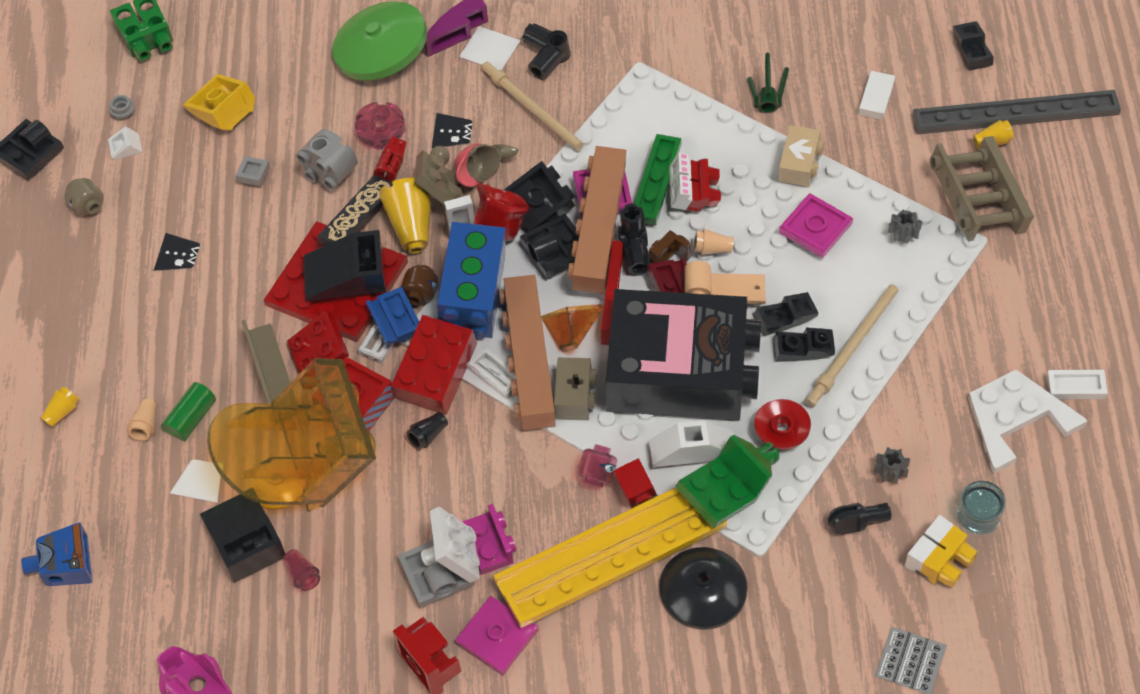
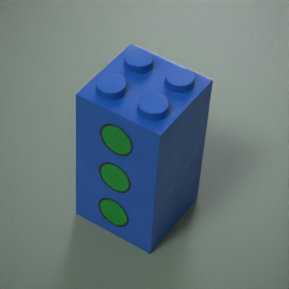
(472, 277)

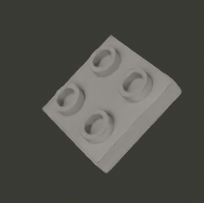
(430, 582)

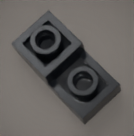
(810, 344)

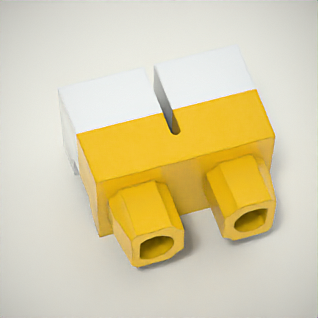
(938, 550)

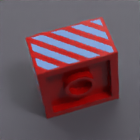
(373, 391)

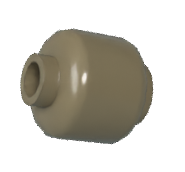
(84, 196)

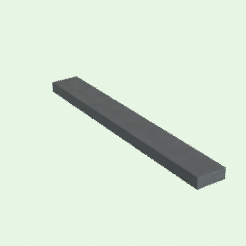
(1016, 111)

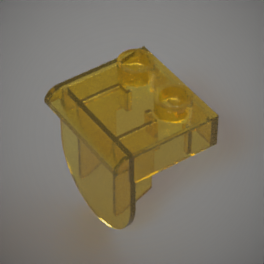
(297, 446)

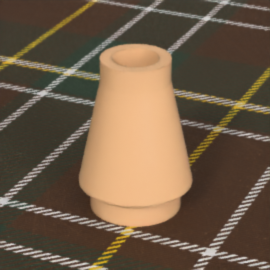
(711, 242)
(143, 421)

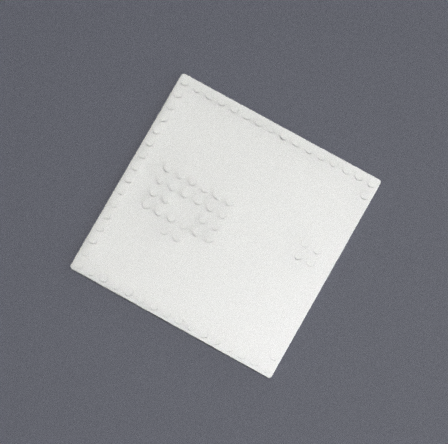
(751, 211)

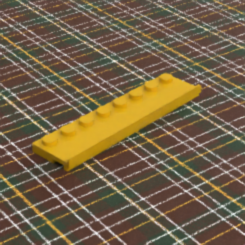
(601, 556)

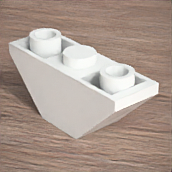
(688, 443)

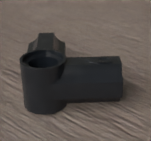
(553, 49)
(634, 239)

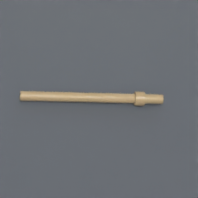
(501, 79)
(826, 381)

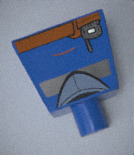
(61, 557)

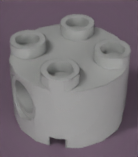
(326, 159)

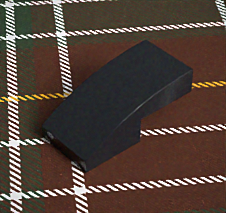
(972, 45)
(789, 313)

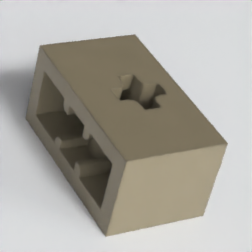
(573, 388)

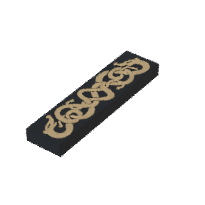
(356, 212)

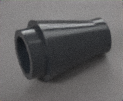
(425, 431)

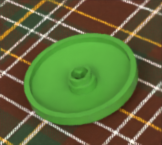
(379, 40)

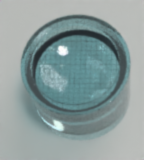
(981, 507)

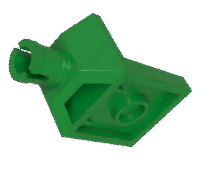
(730, 480)

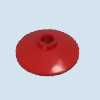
(782, 414)

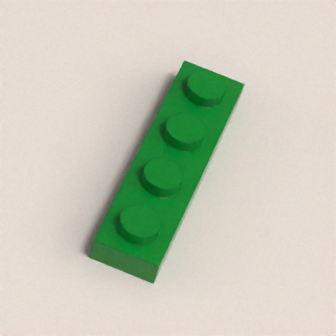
(657, 177)

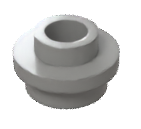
(121, 107)

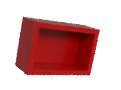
(434, 364)

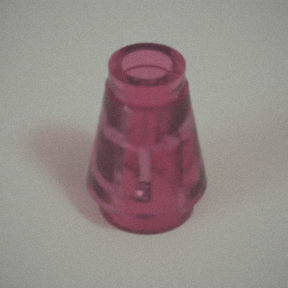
(302, 571)

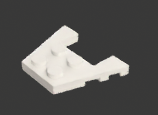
(1011, 405)

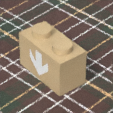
(800, 156)

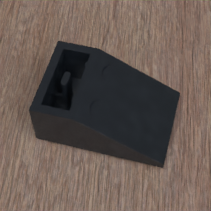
(346, 267)
(243, 536)

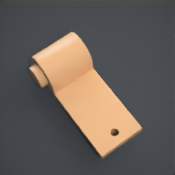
(700, 280)

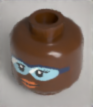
(420, 284)

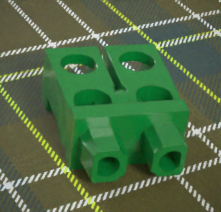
(145, 34)

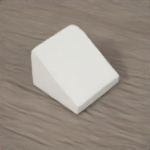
(124, 143)

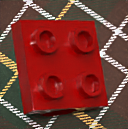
(317, 340)

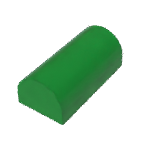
(189, 411)

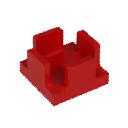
(422, 650)

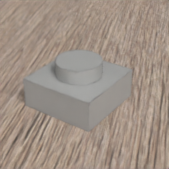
(252, 171)

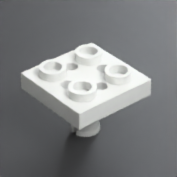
(452, 546)

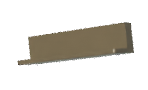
(267, 360)

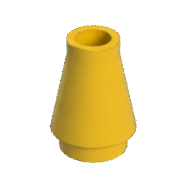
(999, 130)
(59, 406)

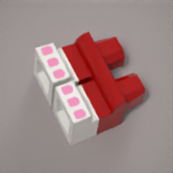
(691, 184)

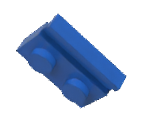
(393, 316)

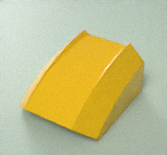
(222, 102)

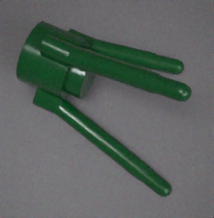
(768, 99)

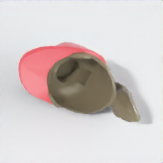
(480, 162)

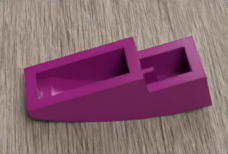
(455, 25)

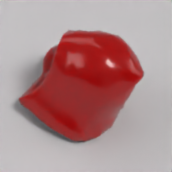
(501, 209)

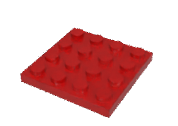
(349, 312)

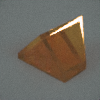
(571, 324)

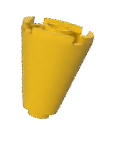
(408, 212)

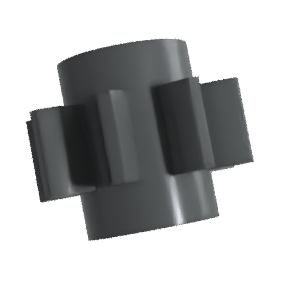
(905, 226)
(892, 465)

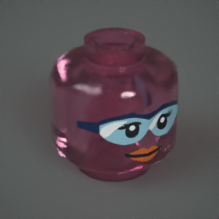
(597, 466)

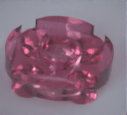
(379, 136)

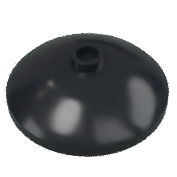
(698, 602)

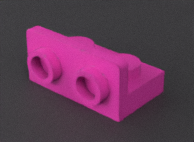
(491, 543)

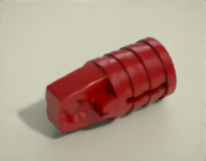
(391, 156)

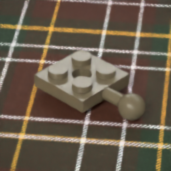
(435, 177)

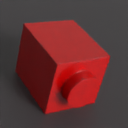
(635, 483)

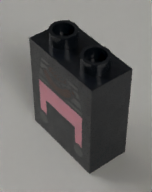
(680, 354)

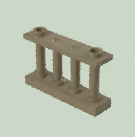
(996, 173)

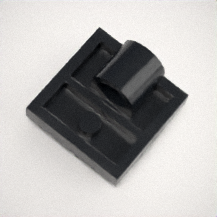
(29, 148)
(551, 245)

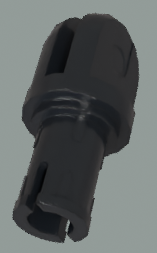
(856, 517)

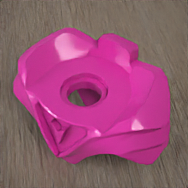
(180, 667)

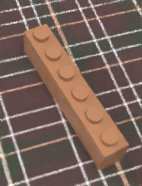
(598, 220)
(528, 351)

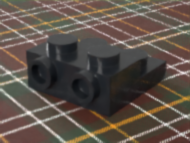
(543, 195)

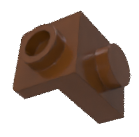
(669, 246)

